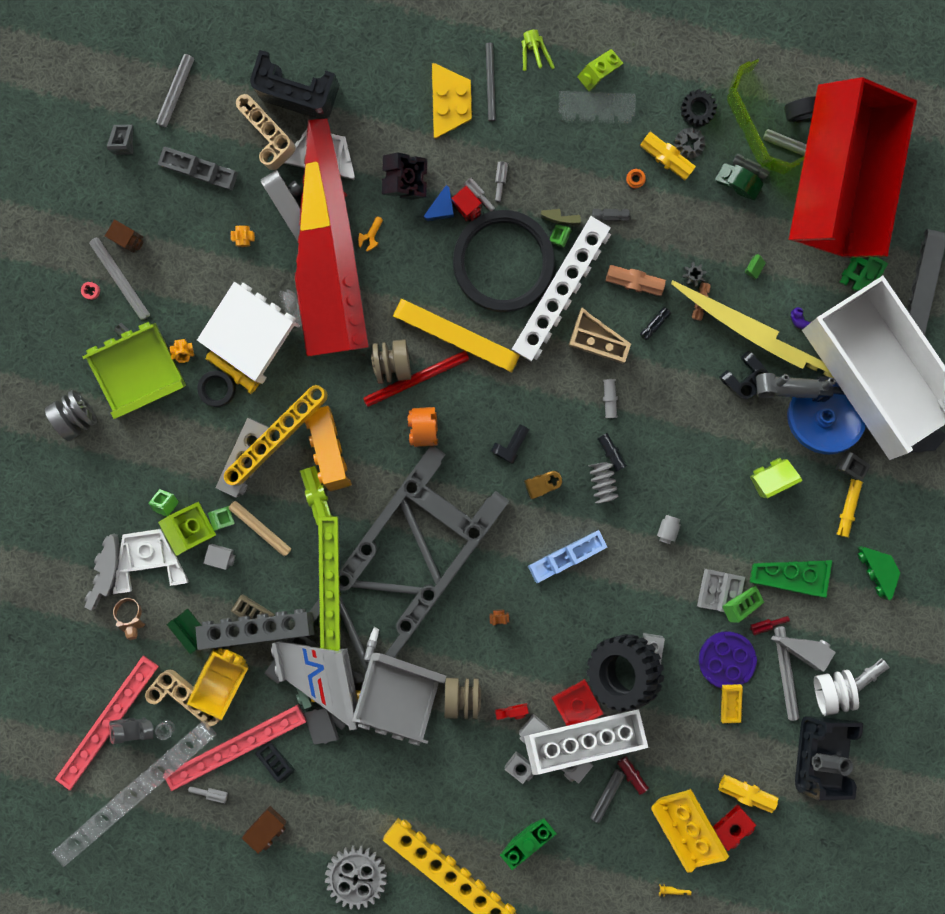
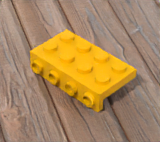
(689, 830)

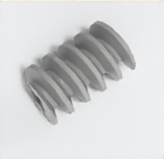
(603, 482)

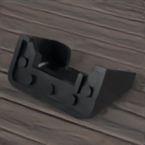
(830, 738)

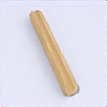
(259, 528)

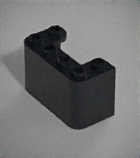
(310, 100)

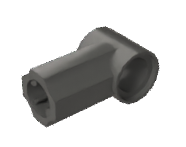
(832, 764)

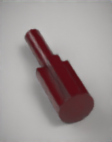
(767, 625)

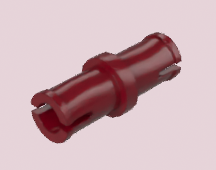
(632, 775)

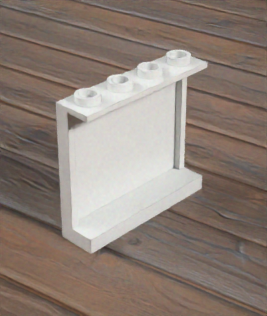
(247, 331)

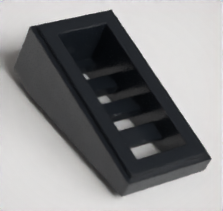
(275, 772)

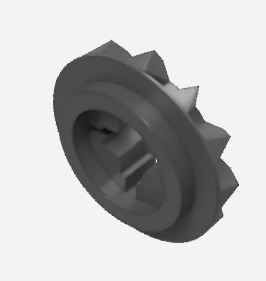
(687, 151)

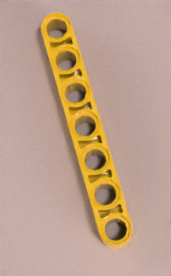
(456, 335)
(266, 438)

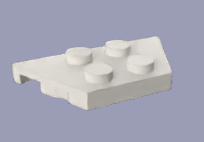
(341, 150)

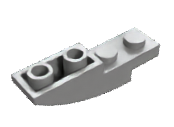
(106, 564)

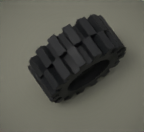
(706, 99)

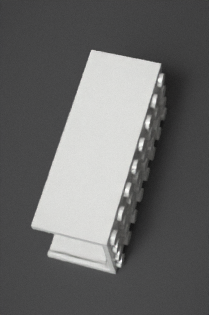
(883, 366)

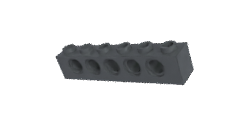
(206, 633)

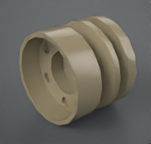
(391, 361)
(462, 698)

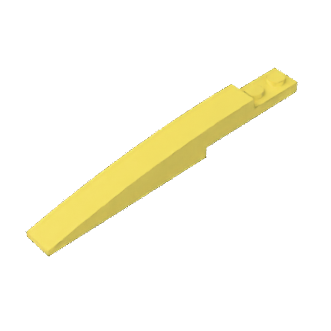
(753, 330)

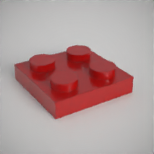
(577, 704)

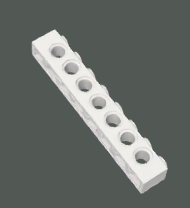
(592, 228)

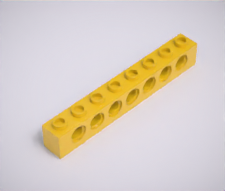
(438, 874)

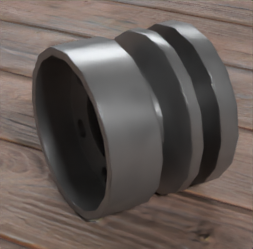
(70, 415)

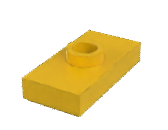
(731, 703)

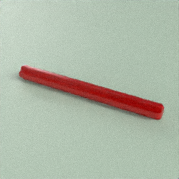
(416, 378)

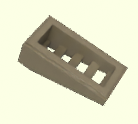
(250, 602)

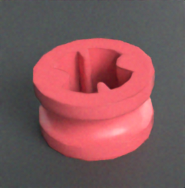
(92, 285)

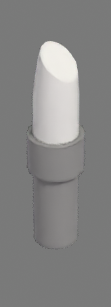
(371, 644)

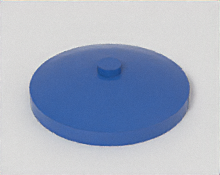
(827, 425)

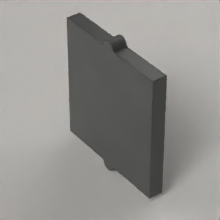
(321, 726)

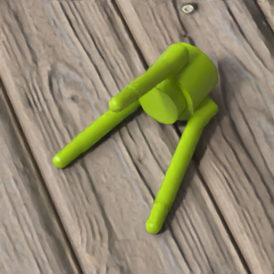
(532, 41)

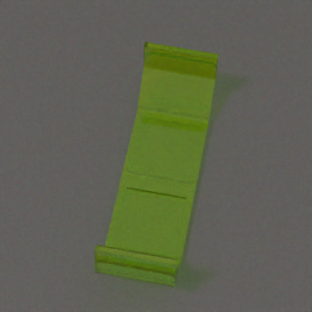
(745, 122)

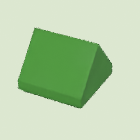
(560, 235)

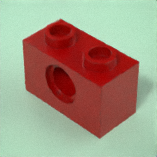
(467, 204)
(738, 817)

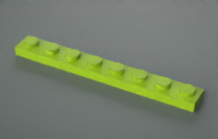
(329, 583)

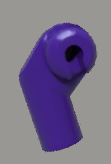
(798, 319)

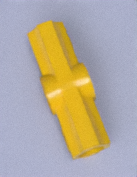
(667, 155)
(748, 794)

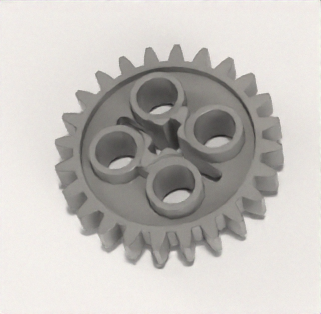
(358, 860)

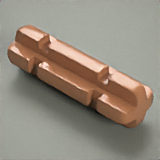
(698, 312)

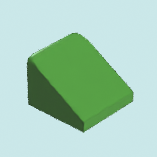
(755, 266)
(221, 518)

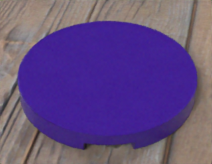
(727, 659)

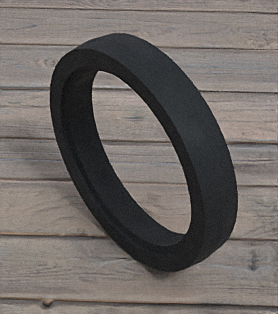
(523, 221)

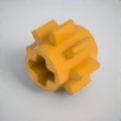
(242, 236)
(181, 351)

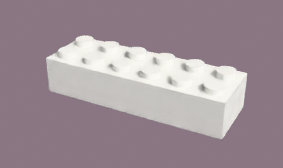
(585, 742)

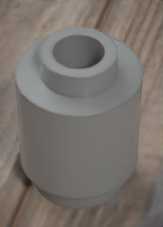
(669, 529)

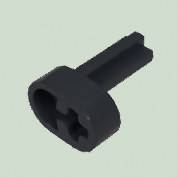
(509, 453)

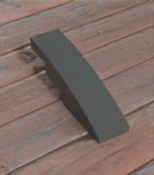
(197, 168)

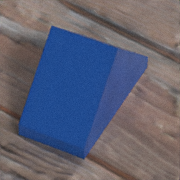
(441, 207)

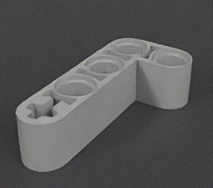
(283, 200)

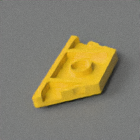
(450, 100)

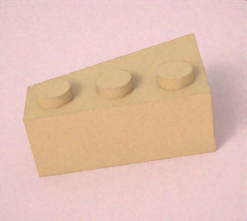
(598, 339)

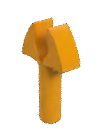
(371, 234)

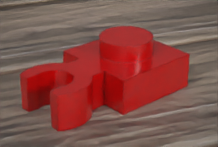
(516, 711)

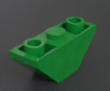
(881, 570)
(527, 843)

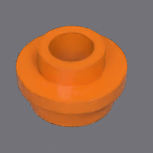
(635, 172)

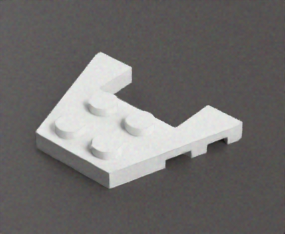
(146, 551)

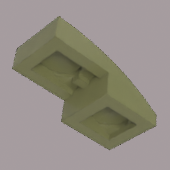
(555, 217)

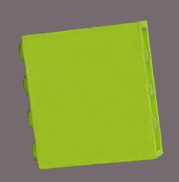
(134, 369)

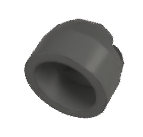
(295, 189)

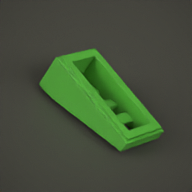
(732, 607)

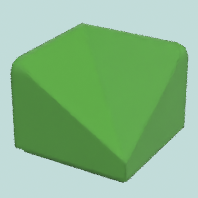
(163, 502)

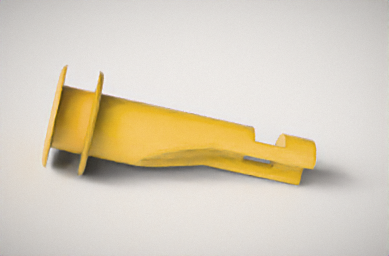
(672, 891)

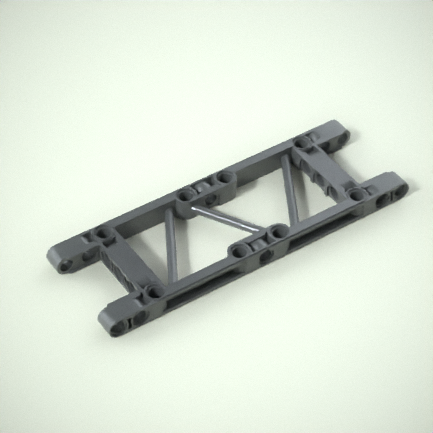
(420, 605)

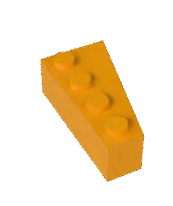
(327, 449)

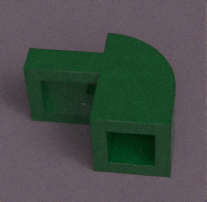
(741, 180)

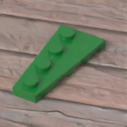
(799, 577)

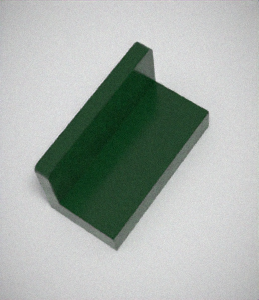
(184, 629)

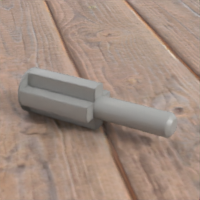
(500, 179)
(478, 192)
(211, 794)

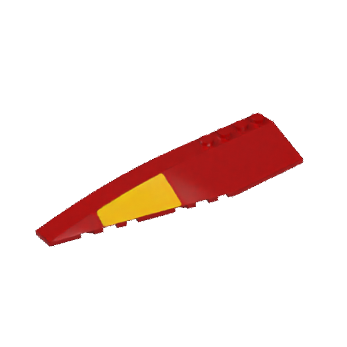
(325, 257)

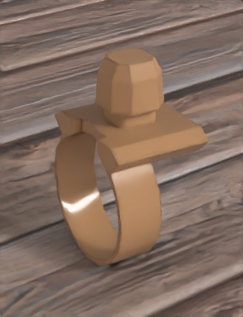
(129, 628)

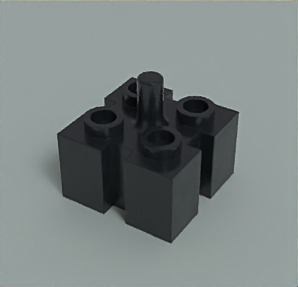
(404, 176)

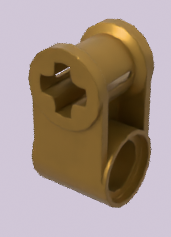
(539, 484)

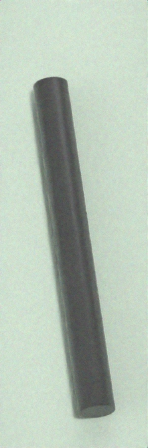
(490, 82)

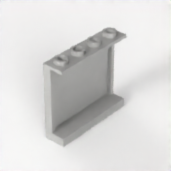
(397, 698)

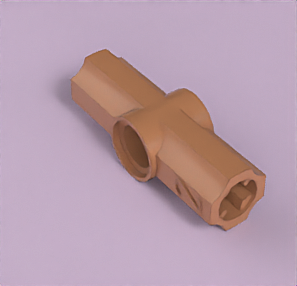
(635, 280)

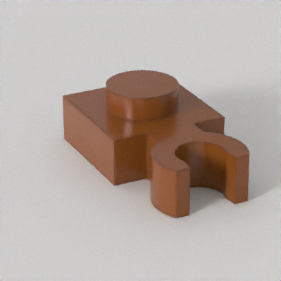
(499, 617)

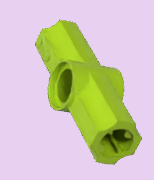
(315, 493)

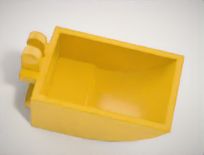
(218, 682)

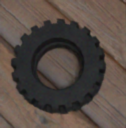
(604, 679)

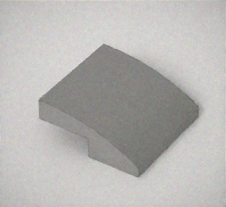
(718, 589)

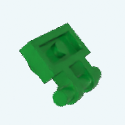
(871, 271)

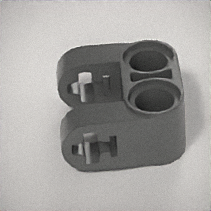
(130, 729)

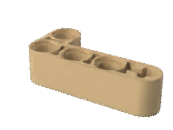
(264, 127)
(173, 690)

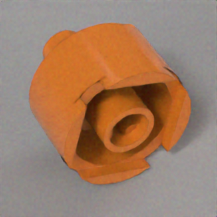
(423, 427)

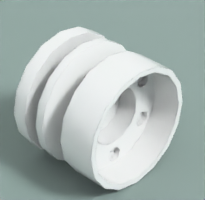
(836, 692)

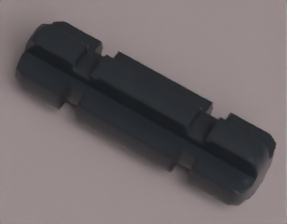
(656, 322)

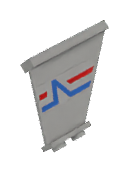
(320, 675)

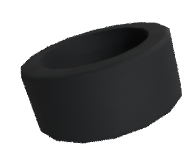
(800, 109)
(202, 391)

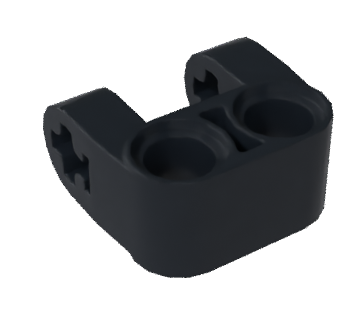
(750, 381)

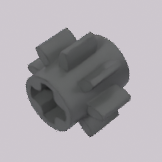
(697, 269)

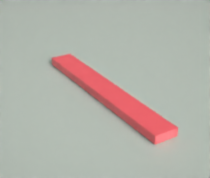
(100, 730)
(236, 746)

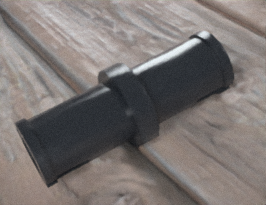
(611, 452)

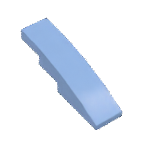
(567, 556)

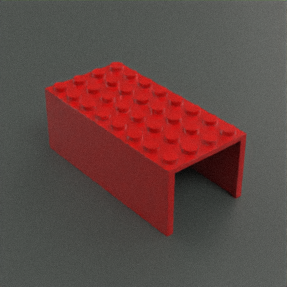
(853, 168)

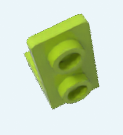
(598, 69)

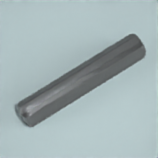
(607, 796)

